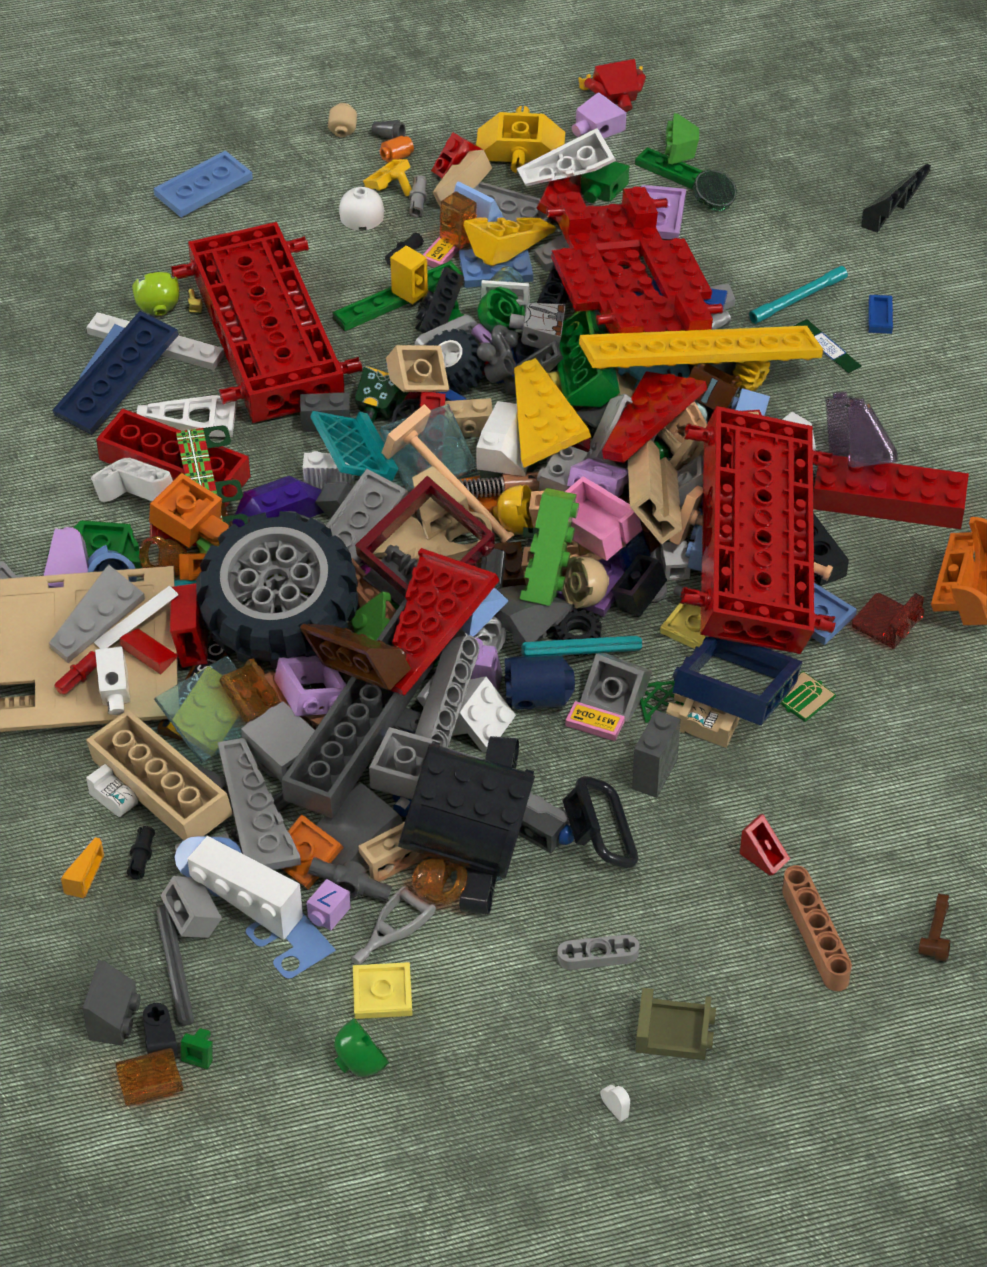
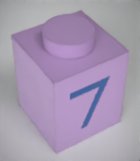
(328, 905)

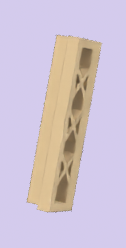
(384, 851)

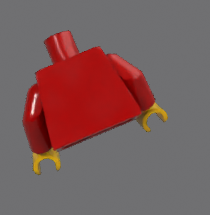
(617, 82)

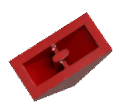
(762, 846)

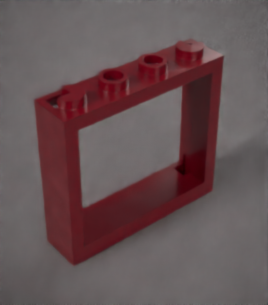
(406, 508)

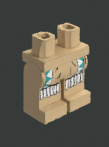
(703, 720)

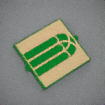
(807, 697)

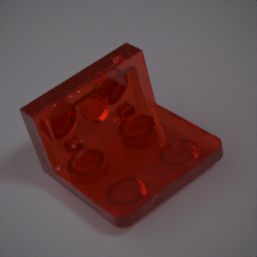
(889, 620)

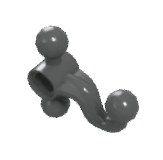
(502, 365)

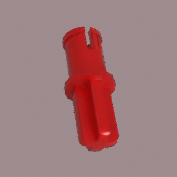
(76, 674)

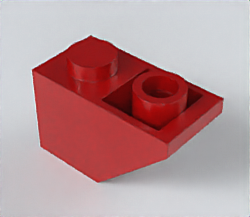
(453, 153)

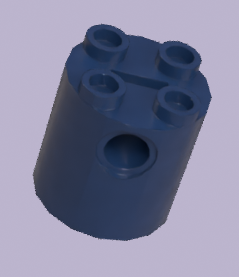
(538, 682)

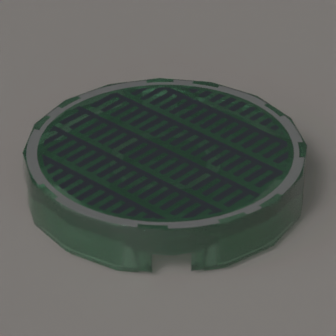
(714, 190)

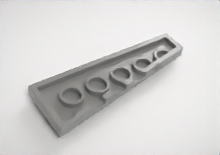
(253, 807)

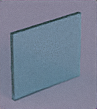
(203, 710)

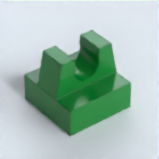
(197, 1049)

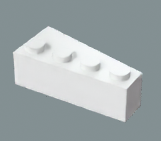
(248, 885)

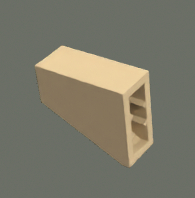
(432, 515)

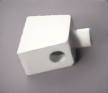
(113, 679)

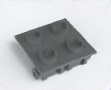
(400, 564)

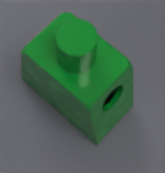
(605, 182)

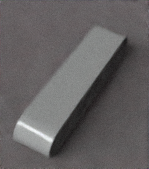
(448, 689)

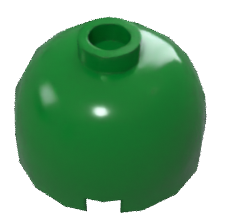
(497, 307)
(358, 1051)

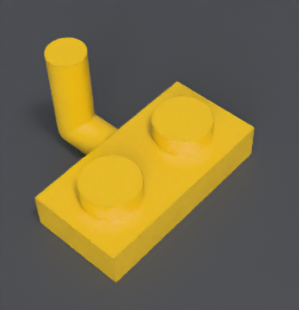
(393, 170)

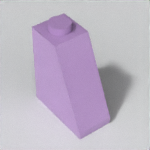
(66, 554)

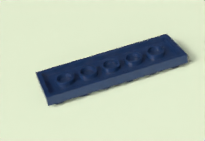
(115, 372)

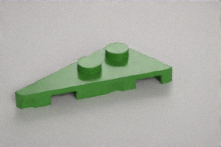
(371, 617)

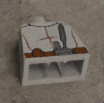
(540, 324)

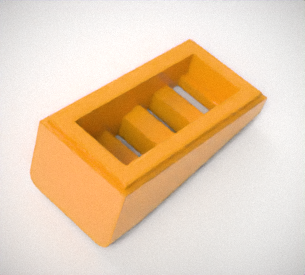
(81, 873)

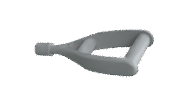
(390, 933)

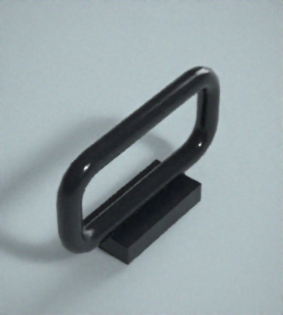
(586, 825)

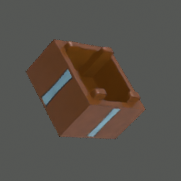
(720, 385)

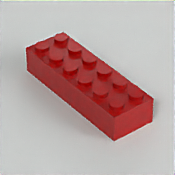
(157, 445)
(892, 492)

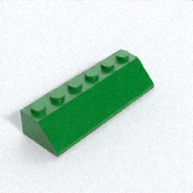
(578, 379)

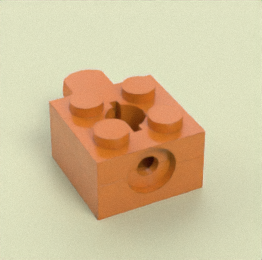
(198, 509)

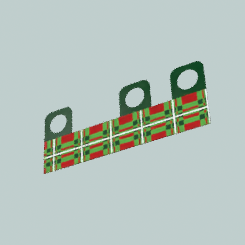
(197, 465)

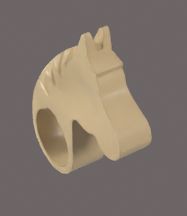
(411, 538)

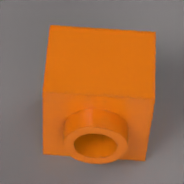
(190, 565)

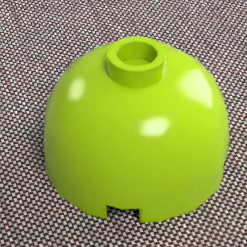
(156, 293)

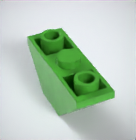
(681, 139)

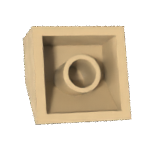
(417, 368)

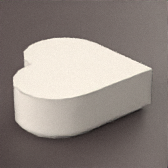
(617, 1101)

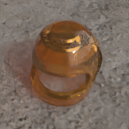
(168, 553)
(430, 879)

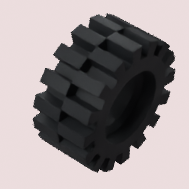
(578, 620)

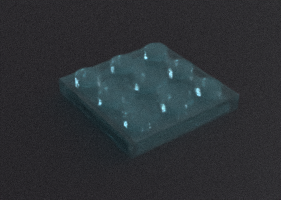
(445, 441)

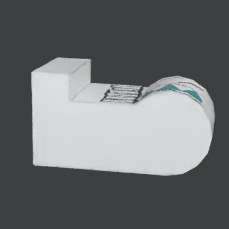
(111, 791)

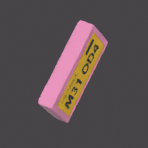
(440, 253)
(594, 721)

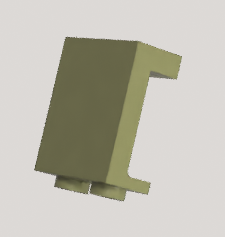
(674, 1027)

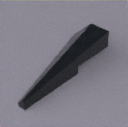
(898, 196)

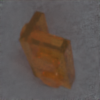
(249, 691)
(149, 1077)

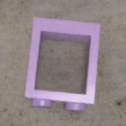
(302, 670)

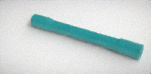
(768, 309)

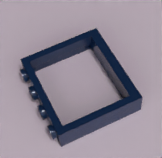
(731, 698)

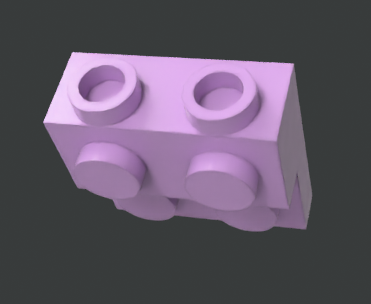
(603, 474)

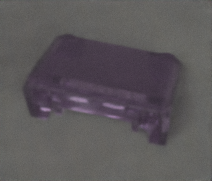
(857, 432)

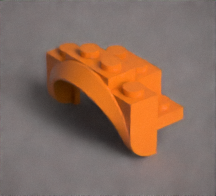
(961, 580)

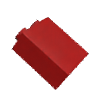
(188, 627)

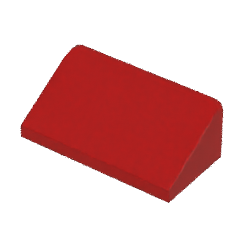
(147, 650)

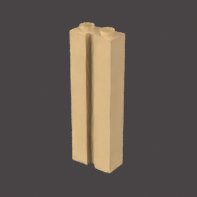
(654, 492)

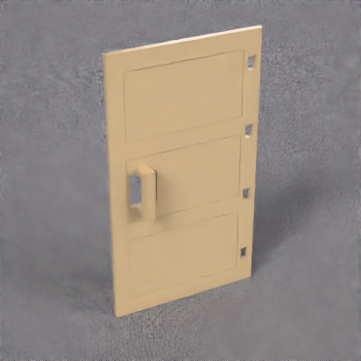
(32, 617)

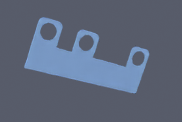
(307, 944)

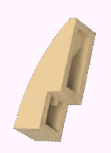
(469, 172)

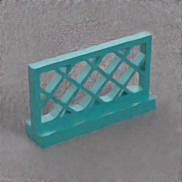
(363, 443)

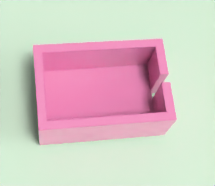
(602, 519)

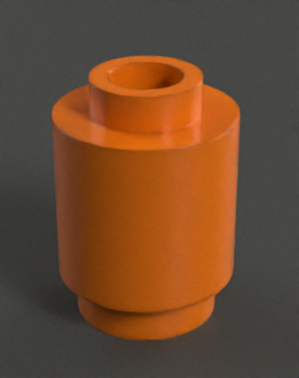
(396, 148)

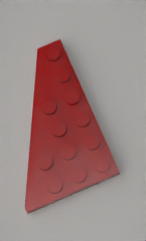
(437, 606)

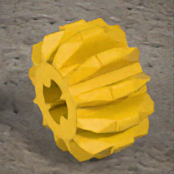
(752, 373)

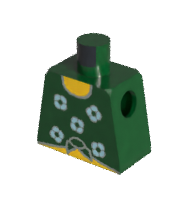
(377, 394)

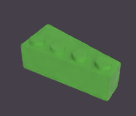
(550, 546)

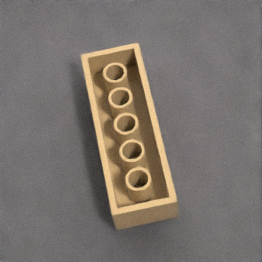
(160, 776)

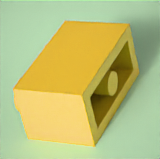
(409, 274)

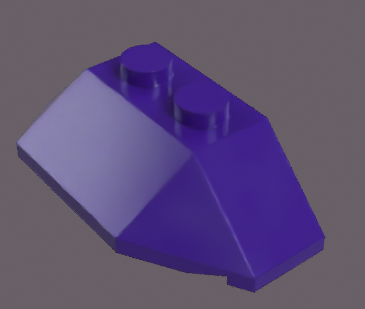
(277, 496)

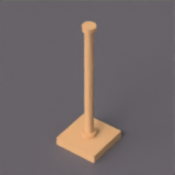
(407, 434)
(691, 516)

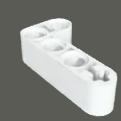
(130, 477)

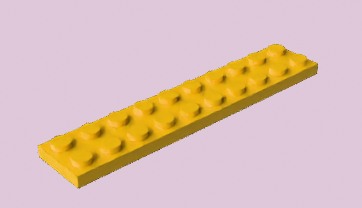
(700, 346)

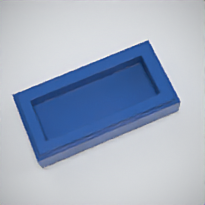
(880, 314)

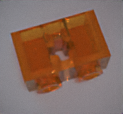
(453, 213)

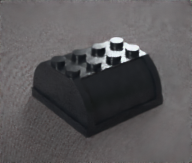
(467, 810)

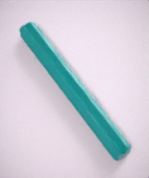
(582, 646)

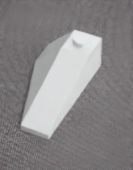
(571, 159)
(500, 442)

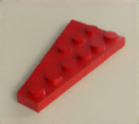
(654, 405)

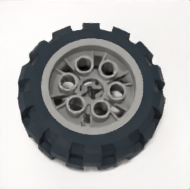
(274, 548)

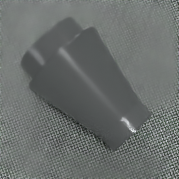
(388, 129)

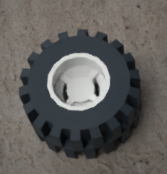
(460, 359)

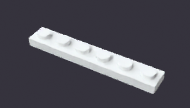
(180, 349)

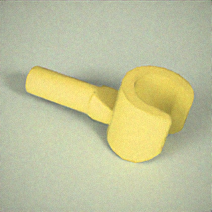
(195, 305)

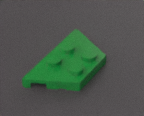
(116, 536)

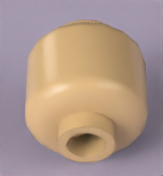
(342, 120)

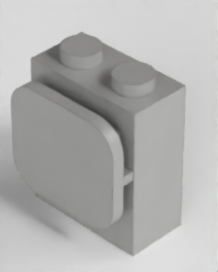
(276, 739)

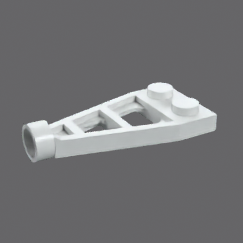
(219, 413)

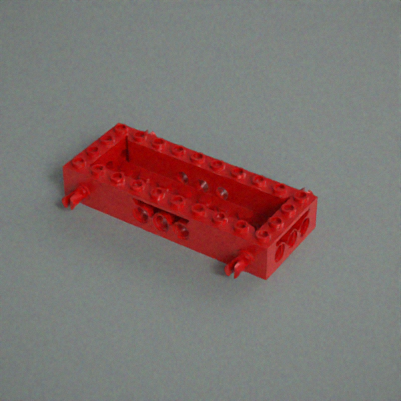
(228, 274)
(733, 516)

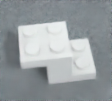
(481, 713)

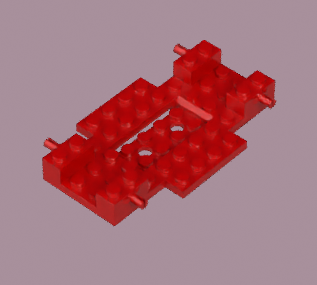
(615, 236)

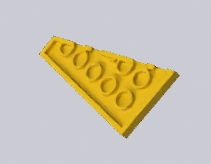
(544, 415)

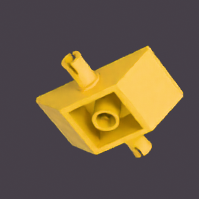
(519, 137)

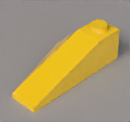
(504, 239)

